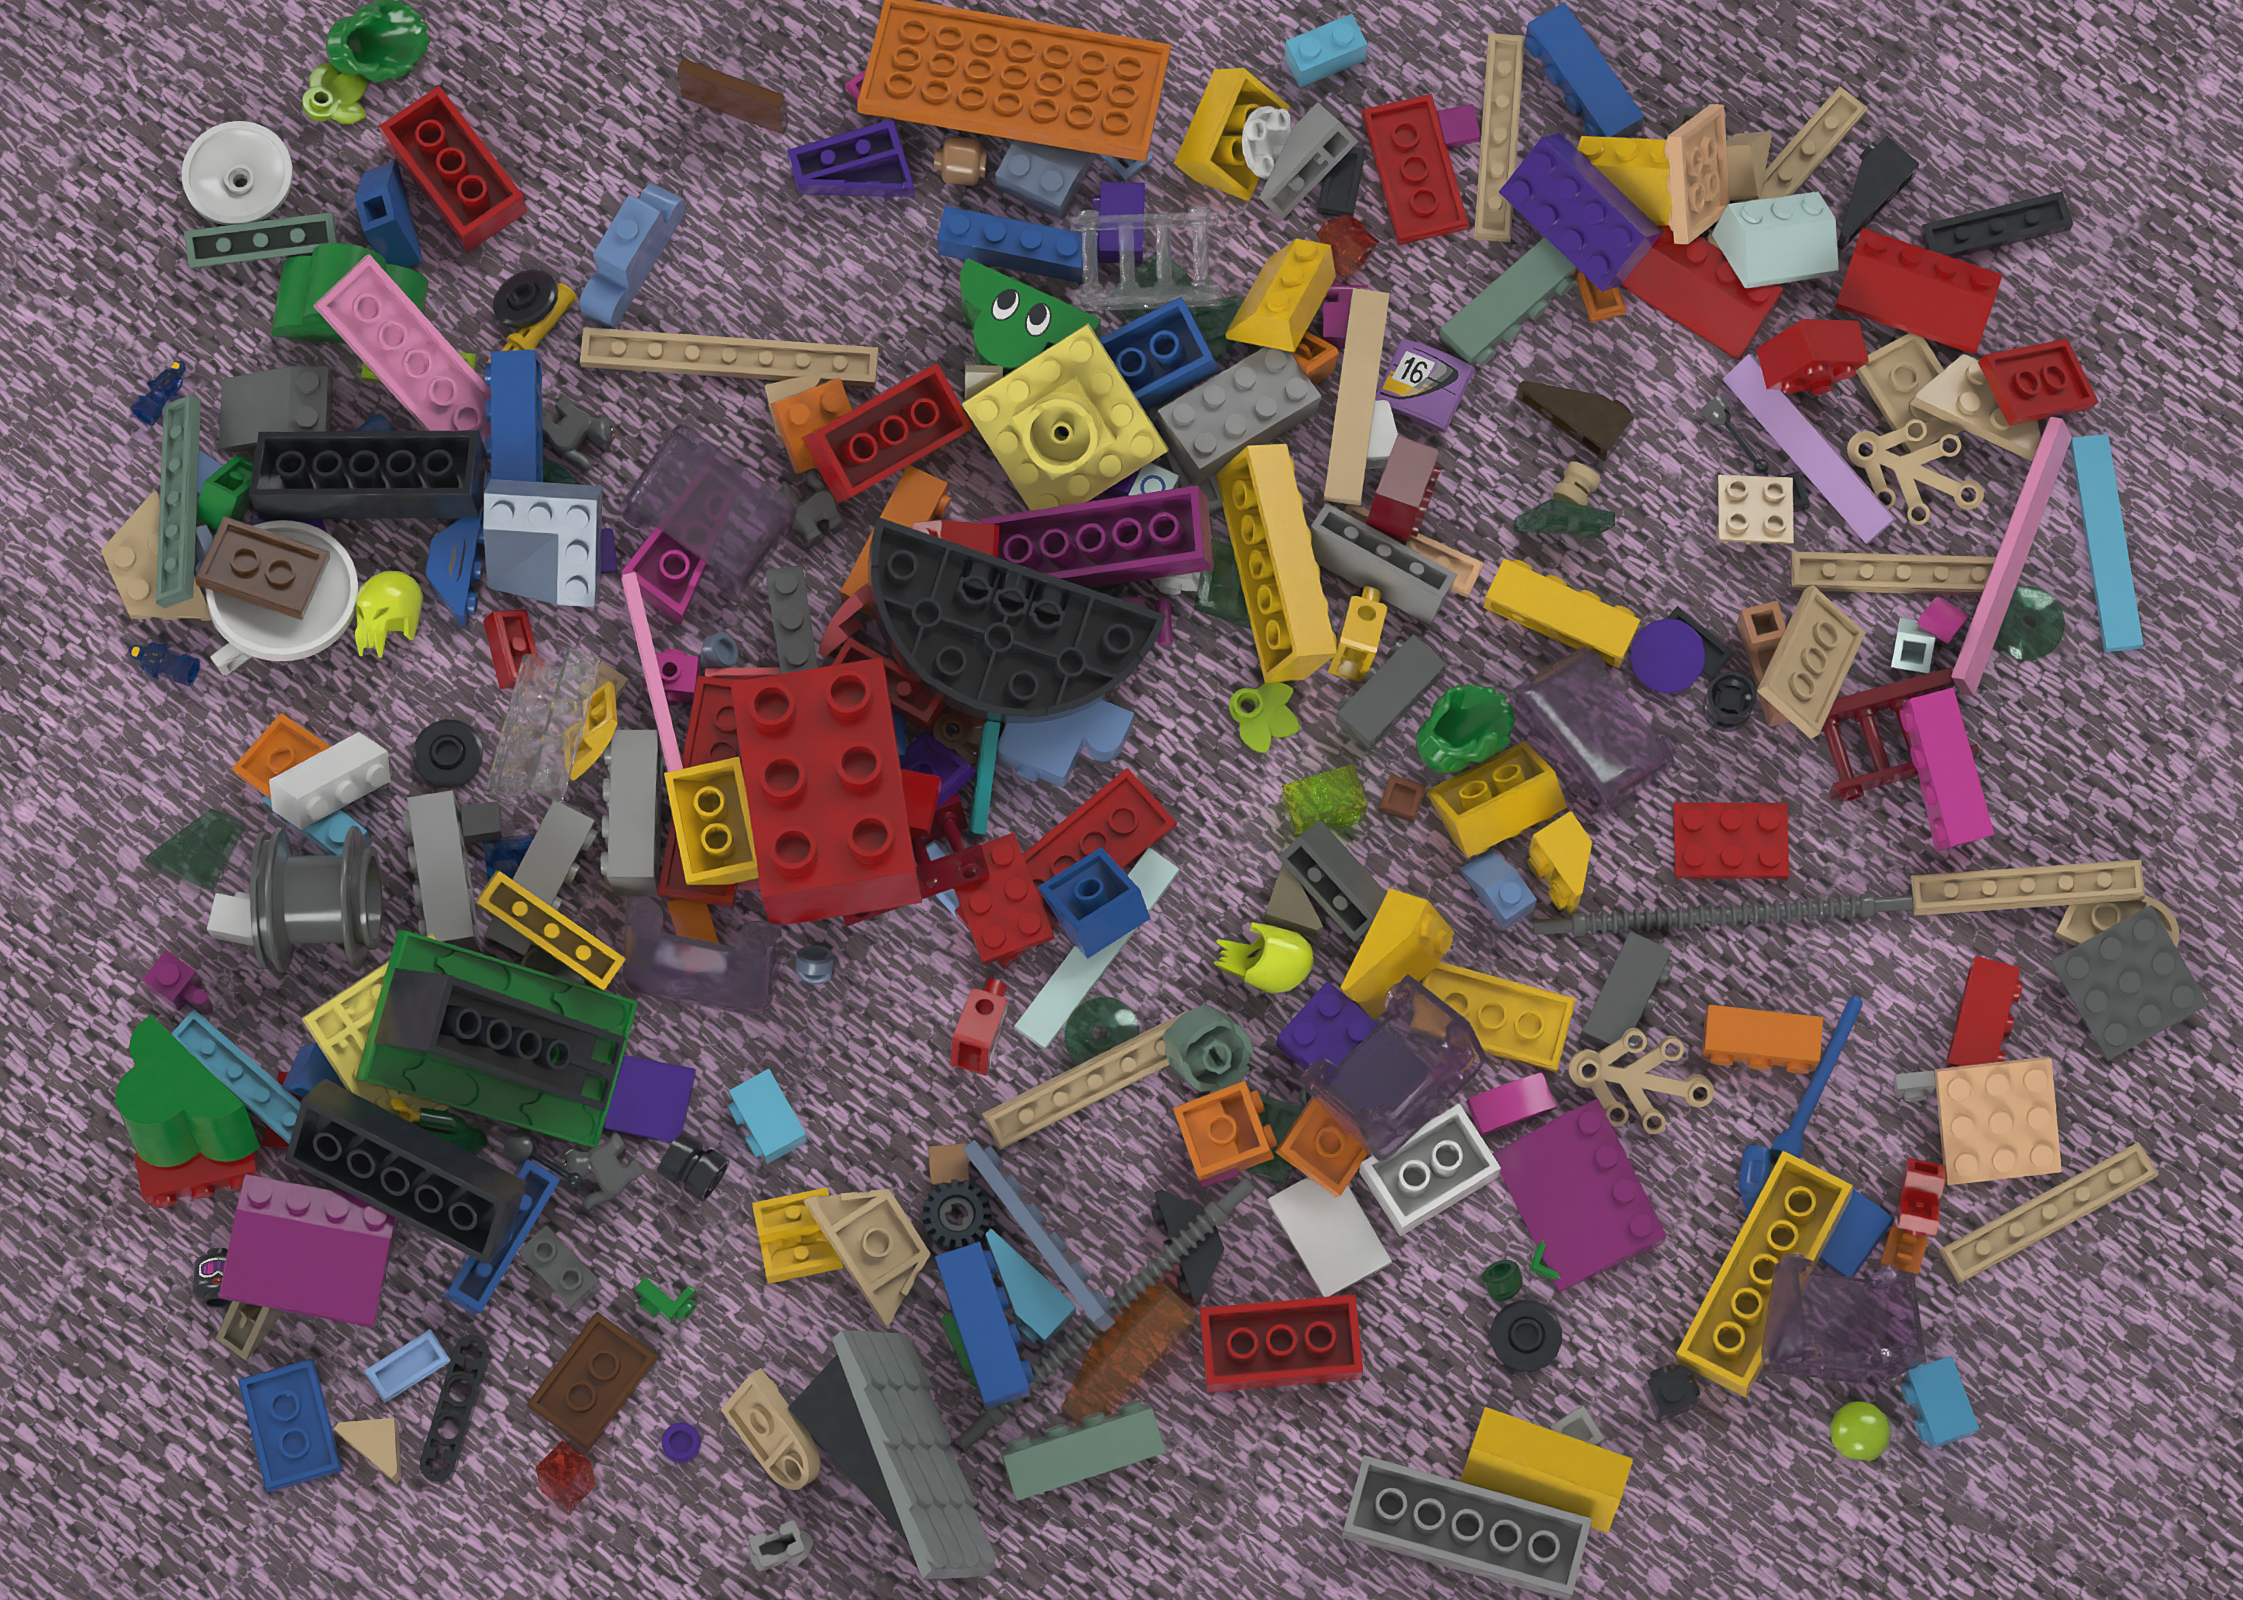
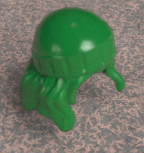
(378, 41)
(1464, 728)

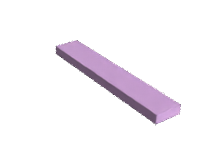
(1810, 450)

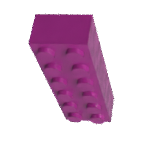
(1112, 538)

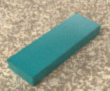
(983, 779)

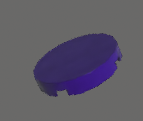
(1668, 656)

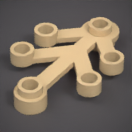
(1909, 468)
(1634, 1077)

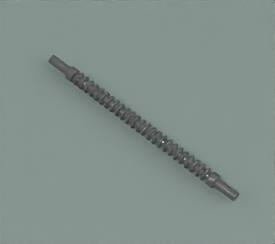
(1865, 905)
(1214, 1215)

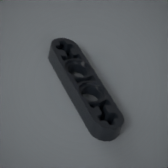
(455, 1409)

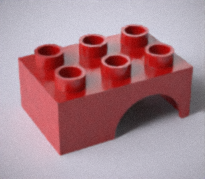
(825, 792)

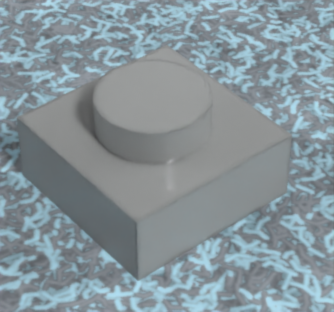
(1914, 1085)
(1580, 1426)

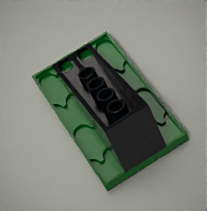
(497, 1039)

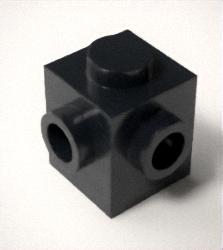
(1671, 1392)

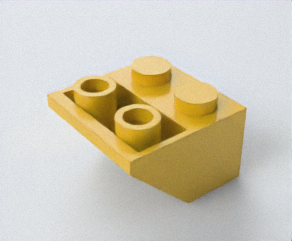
(1561, 857)

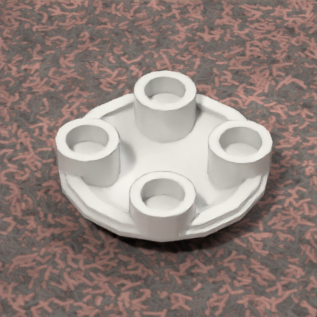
(1265, 138)

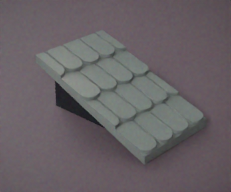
(890, 1440)

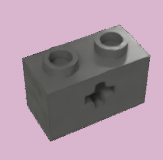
(560, 1269)

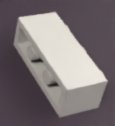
(329, 780)

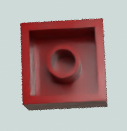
(1812, 356)

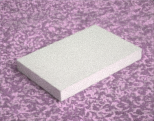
(1329, 1235)

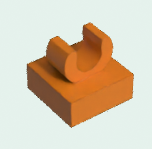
(1903, 1251)

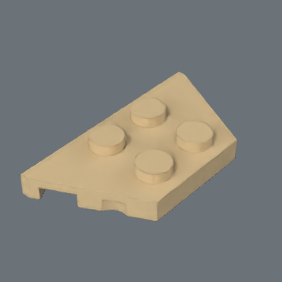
(1966, 400)
(133, 566)
(873, 1244)

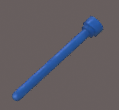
(1791, 1139)

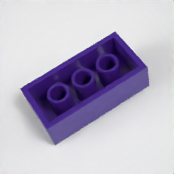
(1580, 212)
(1325, 1029)

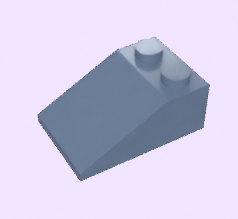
(1043, 175)

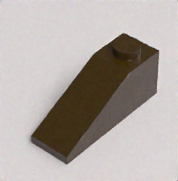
(1582, 415)

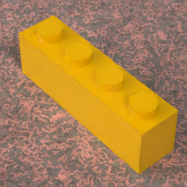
(1561, 612)
(550, 930)

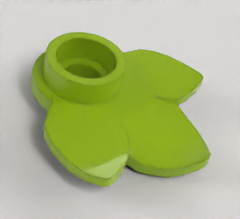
(338, 91)
(1269, 717)

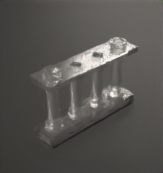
(1128, 293)
(542, 728)

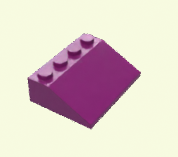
(1579, 1195)
(308, 1251)

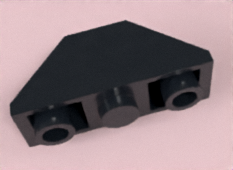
(1201, 1263)

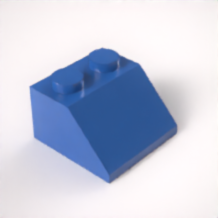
(1095, 902)

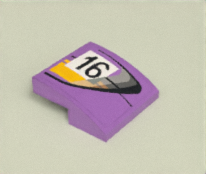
(1424, 384)

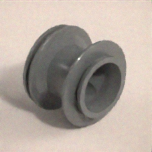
(314, 899)

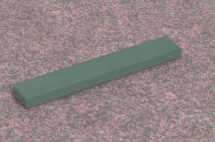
(178, 501)

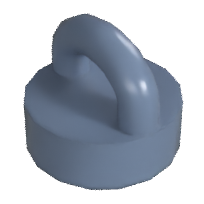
(719, 651)
(814, 964)

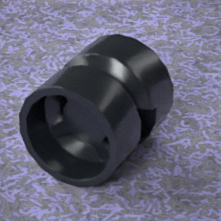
(1729, 701)
(690, 1164)

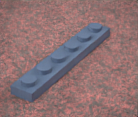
(1051, 1245)

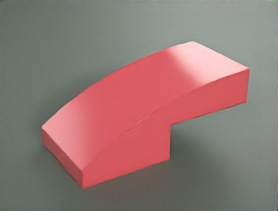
(844, 621)

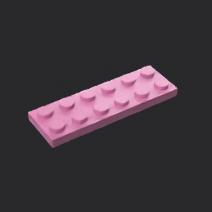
(405, 350)

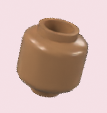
(961, 161)

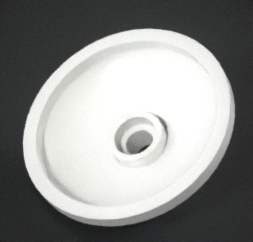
(234, 153)

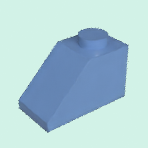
(1499, 888)

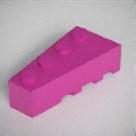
(666, 574)
(1946, 770)

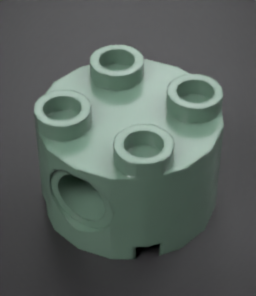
(1208, 1049)

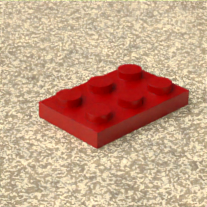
(2038, 382)
(1730, 840)
(1005, 906)

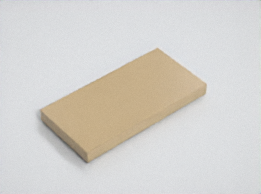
(1811, 662)

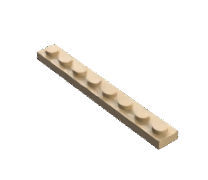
(727, 356)

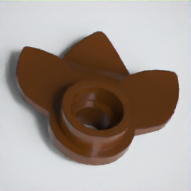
(969, 733)

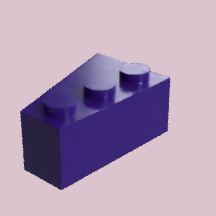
(853, 164)

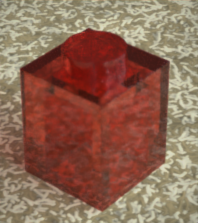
(565, 1476)

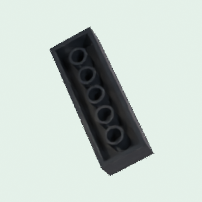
(368, 474)
(405, 1171)

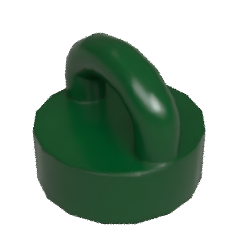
(1502, 1280)

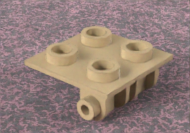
(1755, 509)

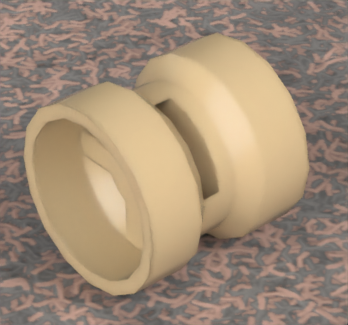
(1577, 484)

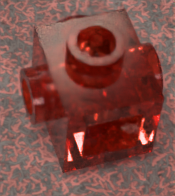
(1349, 243)

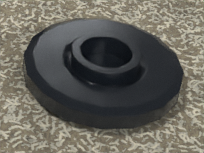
(525, 298)
(445, 762)
(1526, 1336)

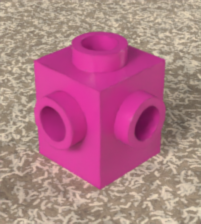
(678, 675)

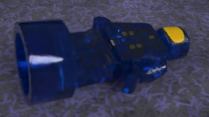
(167, 384)
(157, 659)

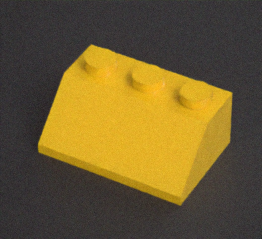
(1214, 139)
(1636, 169)
(1285, 296)
(1497, 799)
(713, 823)

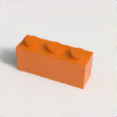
(1762, 1038)

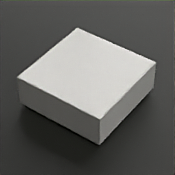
(229, 659)

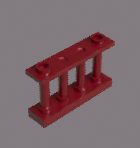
(1863, 708)
(947, 871)

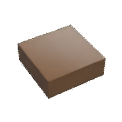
(948, 1163)

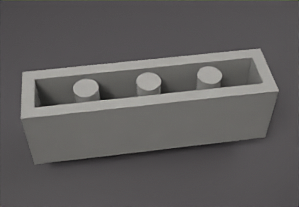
(1381, 563)
(547, 866)

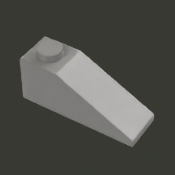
(1306, 158)

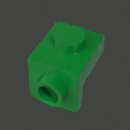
(655, 1301)

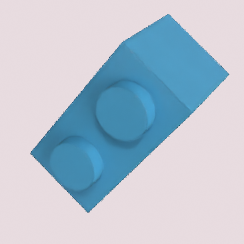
(1939, 1403)

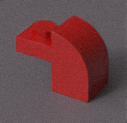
(1920, 1197)

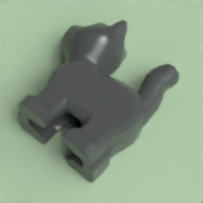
(574, 429)
(815, 511)
(608, 1171)

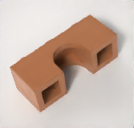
(1760, 633)

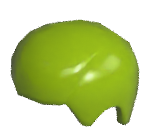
(1860, 1431)

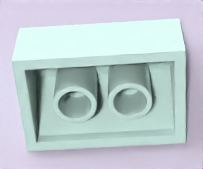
(1779, 239)

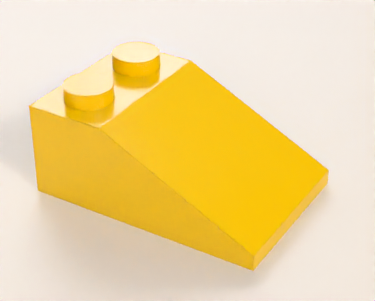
(1402, 940)

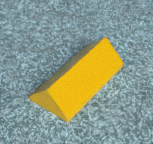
(1546, 1468)

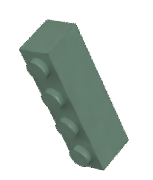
(259, 240)
(1508, 303)
(1082, 1450)

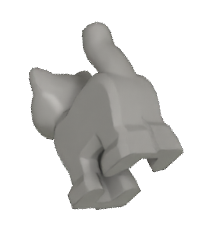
(785, 1545)

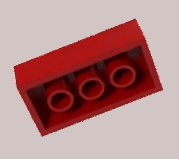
(453, 169)
(887, 433)
(1281, 1343)

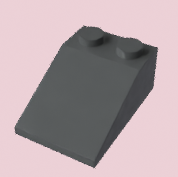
(274, 402)

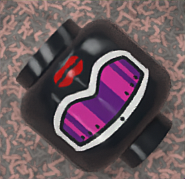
(208, 1276)

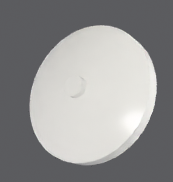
(282, 637)

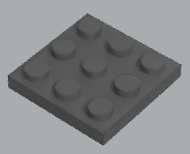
(2129, 982)

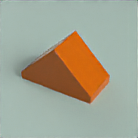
(1315, 357)

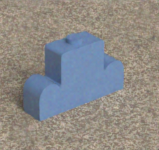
(630, 253)
(1052, 747)

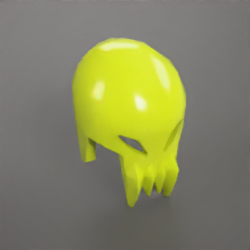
(386, 604)
(1277, 967)

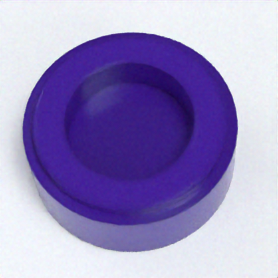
(681, 1442)

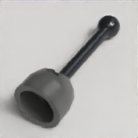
(1719, 413)
(523, 1146)

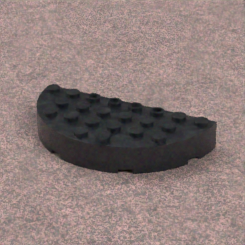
(997, 632)

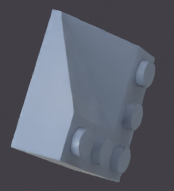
(544, 540)

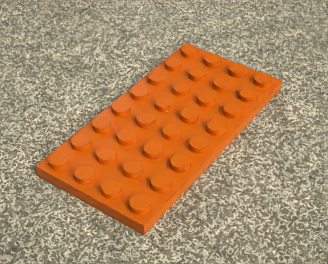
(1015, 78)

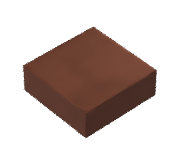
(1402, 798)

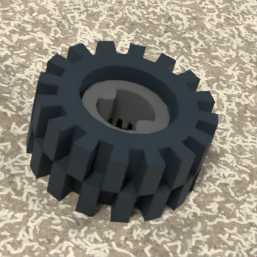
(940, 1204)

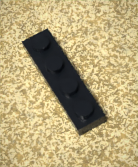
(1998, 226)

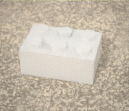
(1431, 1170)

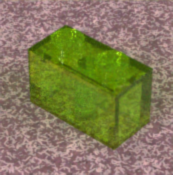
(1327, 797)

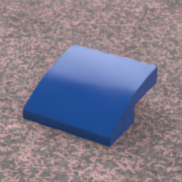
(1855, 1235)

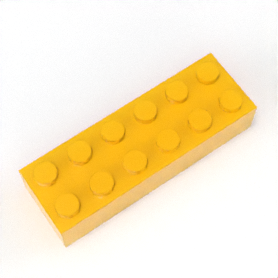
(1276, 563)
(1790, 1216)

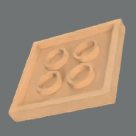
(1697, 173)
(1998, 1120)

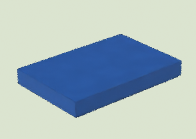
(290, 1425)

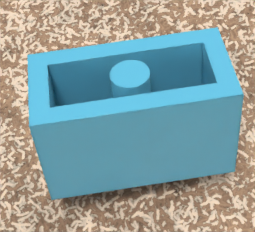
(1325, 50)
(766, 1116)

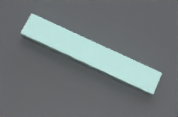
(1077, 973)

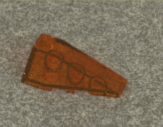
(1128, 1351)

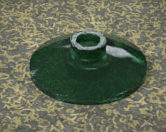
(2031, 643)
(1113, 1014)

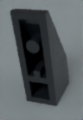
(1880, 178)

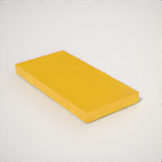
(1506, 1015)

